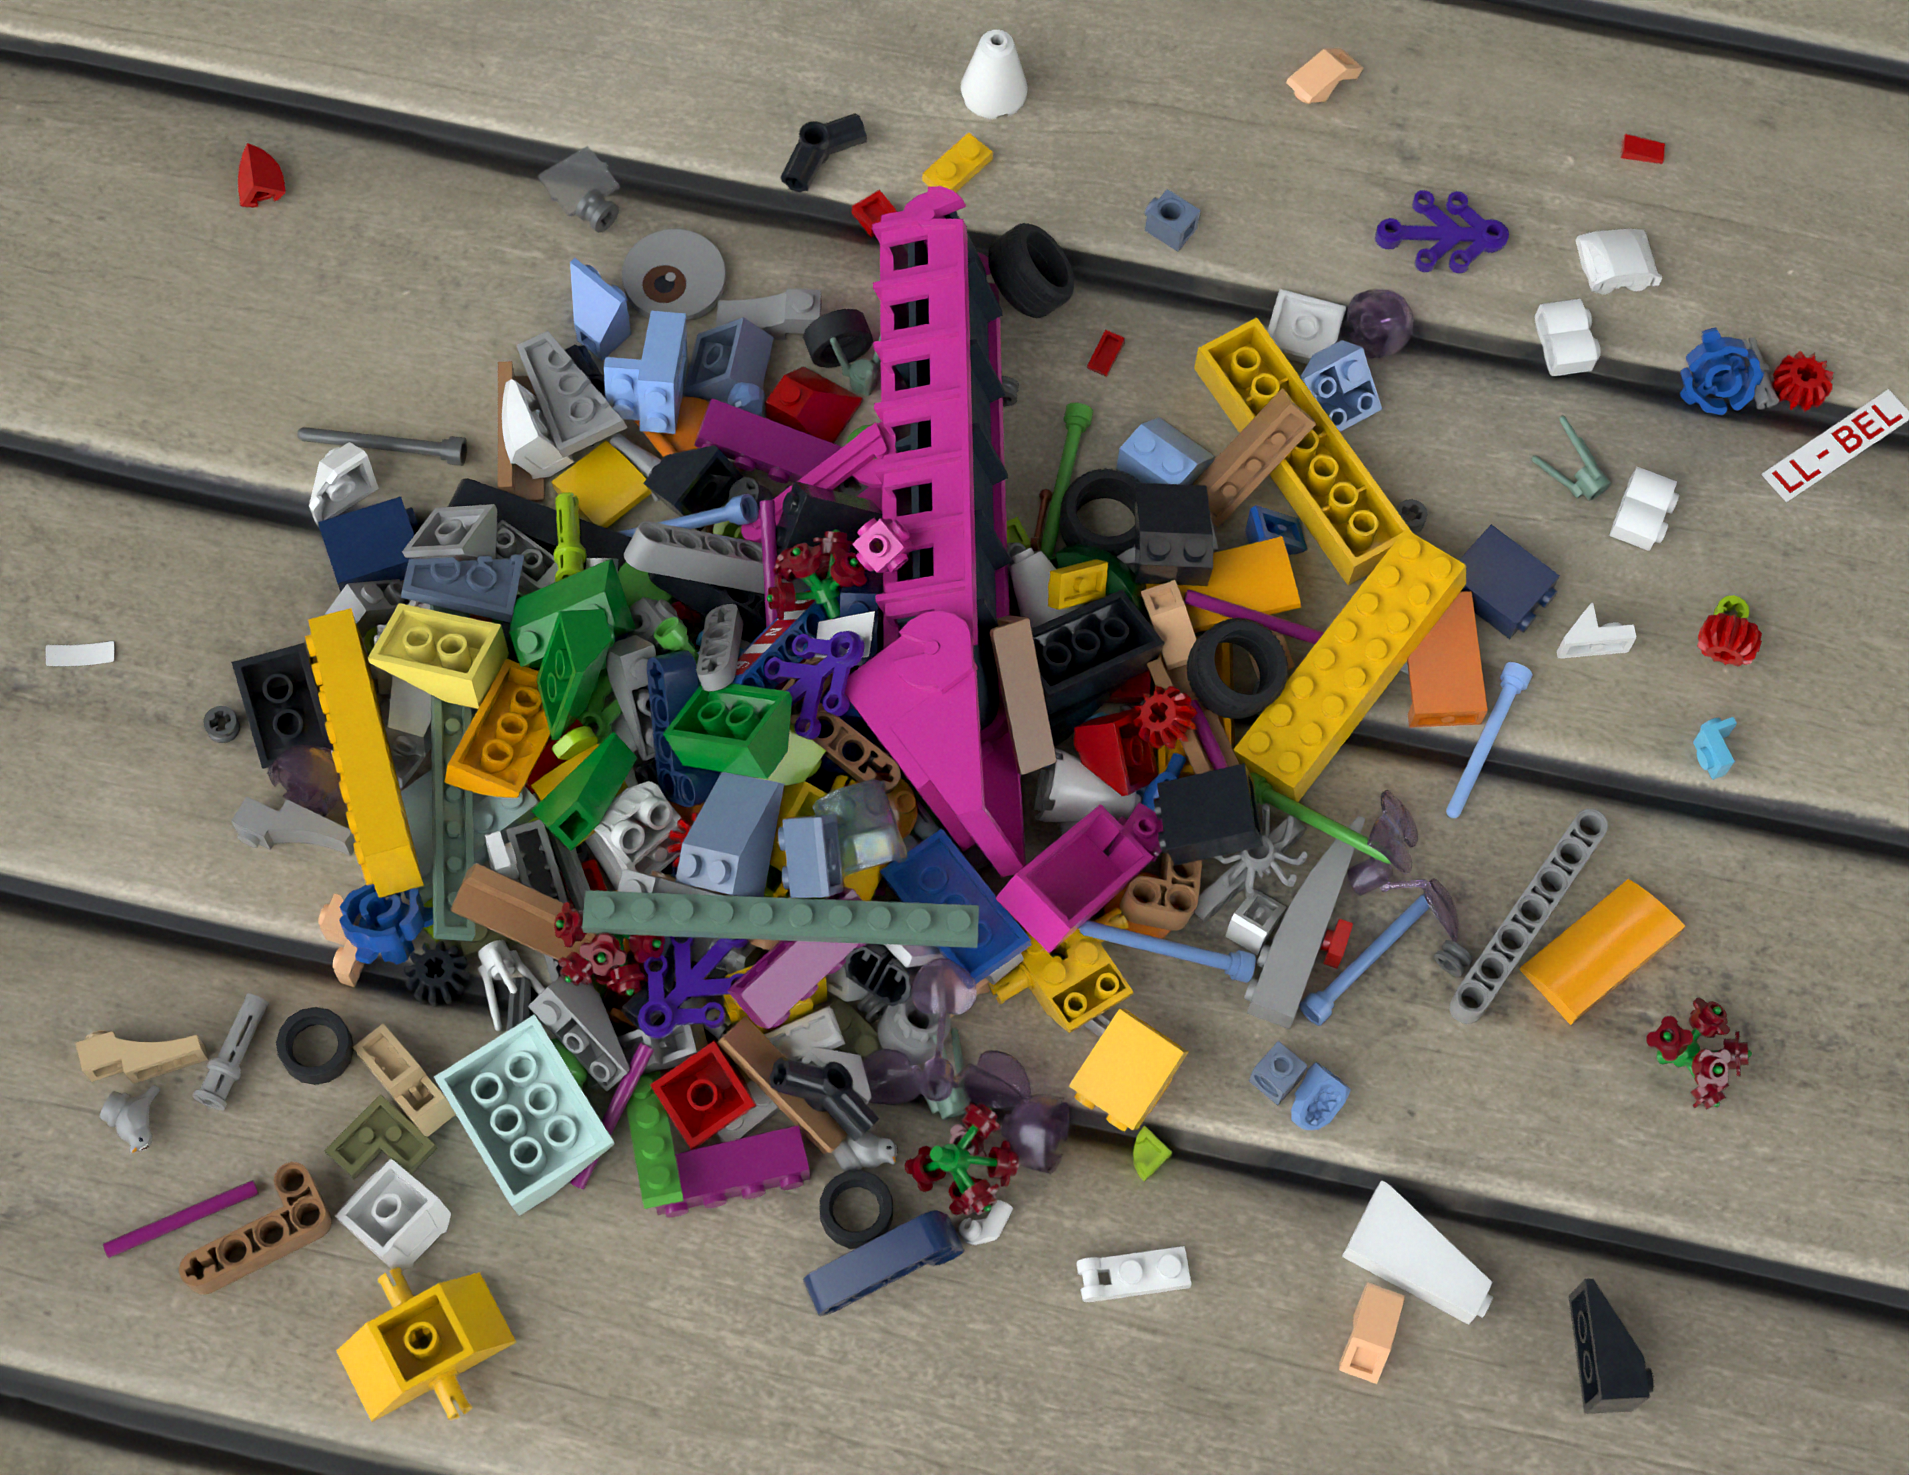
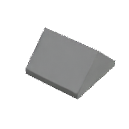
(456, 533)

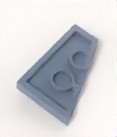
(472, 586)

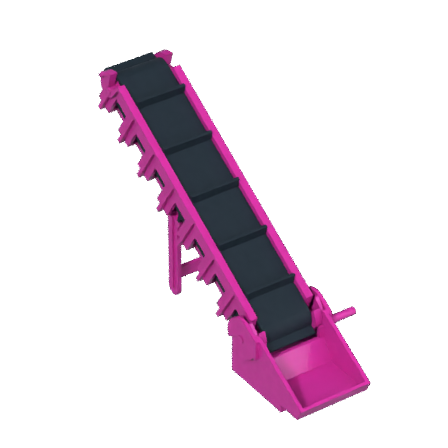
(943, 477)

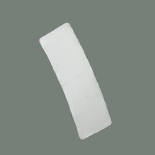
(79, 654)

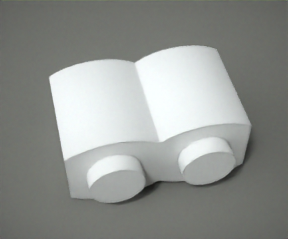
(1566, 337)
(1644, 509)

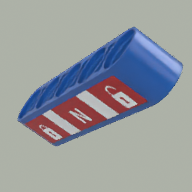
(778, 641)

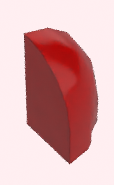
(259, 177)

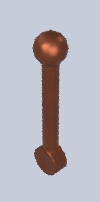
(1045, 496)

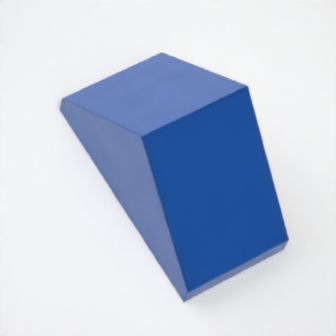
(1270, 524)

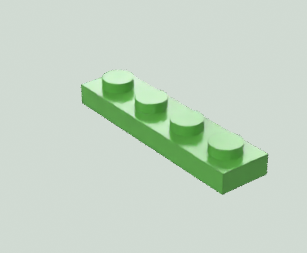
(653, 1145)

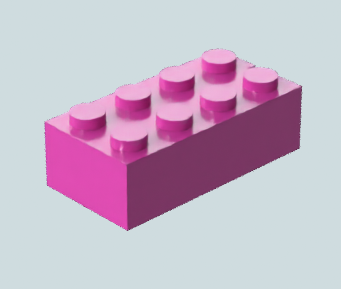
(1073, 878)

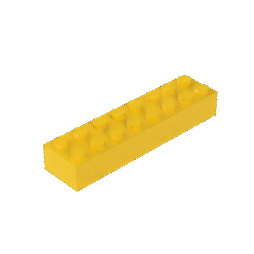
(1322, 472)
(1351, 665)
(362, 754)

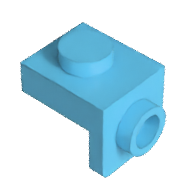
(1711, 749)

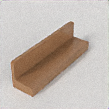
(1253, 455)
(511, 476)
(1022, 694)
(1193, 748)
(512, 911)
(756, 1057)

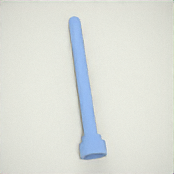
(1514, 680)

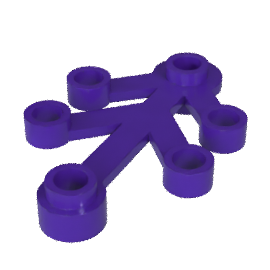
(1446, 232)
(812, 677)
(688, 984)

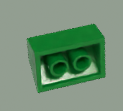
(586, 590)
(573, 666)
(733, 730)

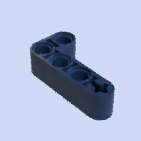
(670, 685)
(889, 1257)

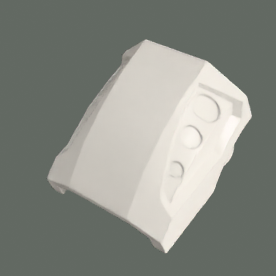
(1617, 260)
(639, 827)

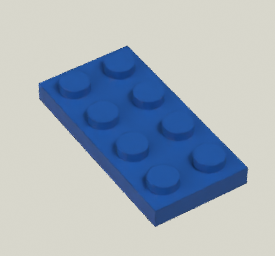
(942, 875)

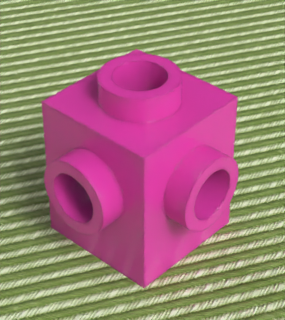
(895, 545)
(1143, 827)

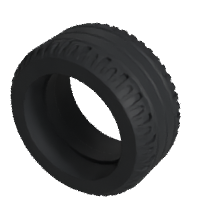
(1031, 270)
(1092, 486)
(1263, 648)

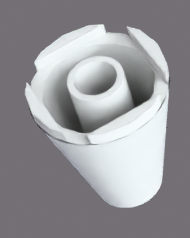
(994, 77)
(1030, 584)
(1072, 791)

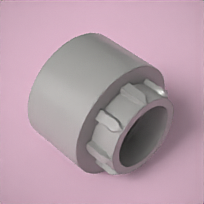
(899, 1034)

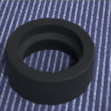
(849, 329)
(298, 1022)
(842, 1182)

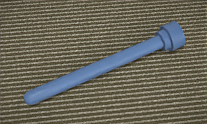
(739, 510)
(1237, 965)
(1318, 1005)

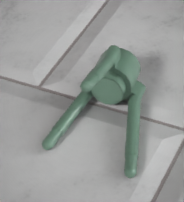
(861, 373)
(1590, 478)
(958, 1099)

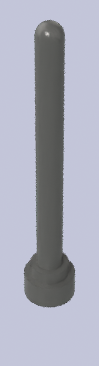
(452, 449)

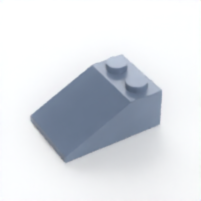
(732, 837)

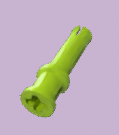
(569, 553)

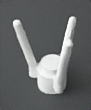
(499, 964)

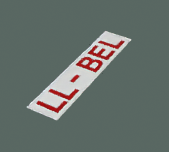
(1837, 445)

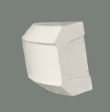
(528, 434)
(395, 1216)

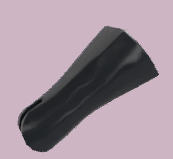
(880, 973)

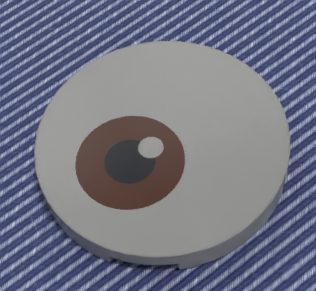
(674, 274)

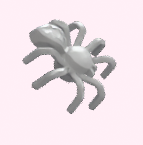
(1263, 857)

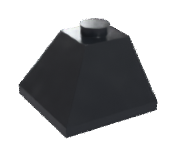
(693, 480)

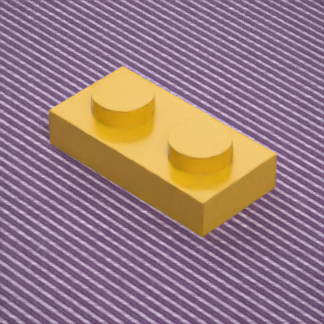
(958, 164)
(1077, 584)

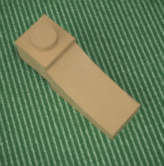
(106, 1055)
(404, 1080)

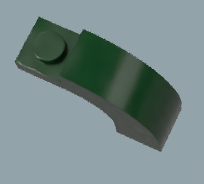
(1118, 573)

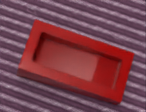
(1642, 149)
(1106, 353)

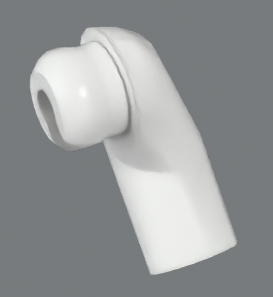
(986, 1229)

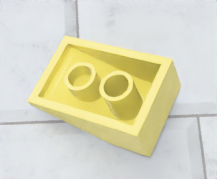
(441, 653)

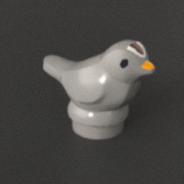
(130, 1117)
(866, 1152)

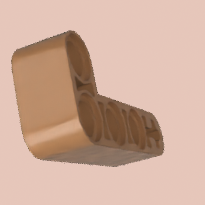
(845, 734)
(1162, 893)
(254, 1234)

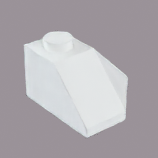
(341, 482)

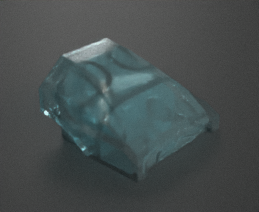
(864, 825)

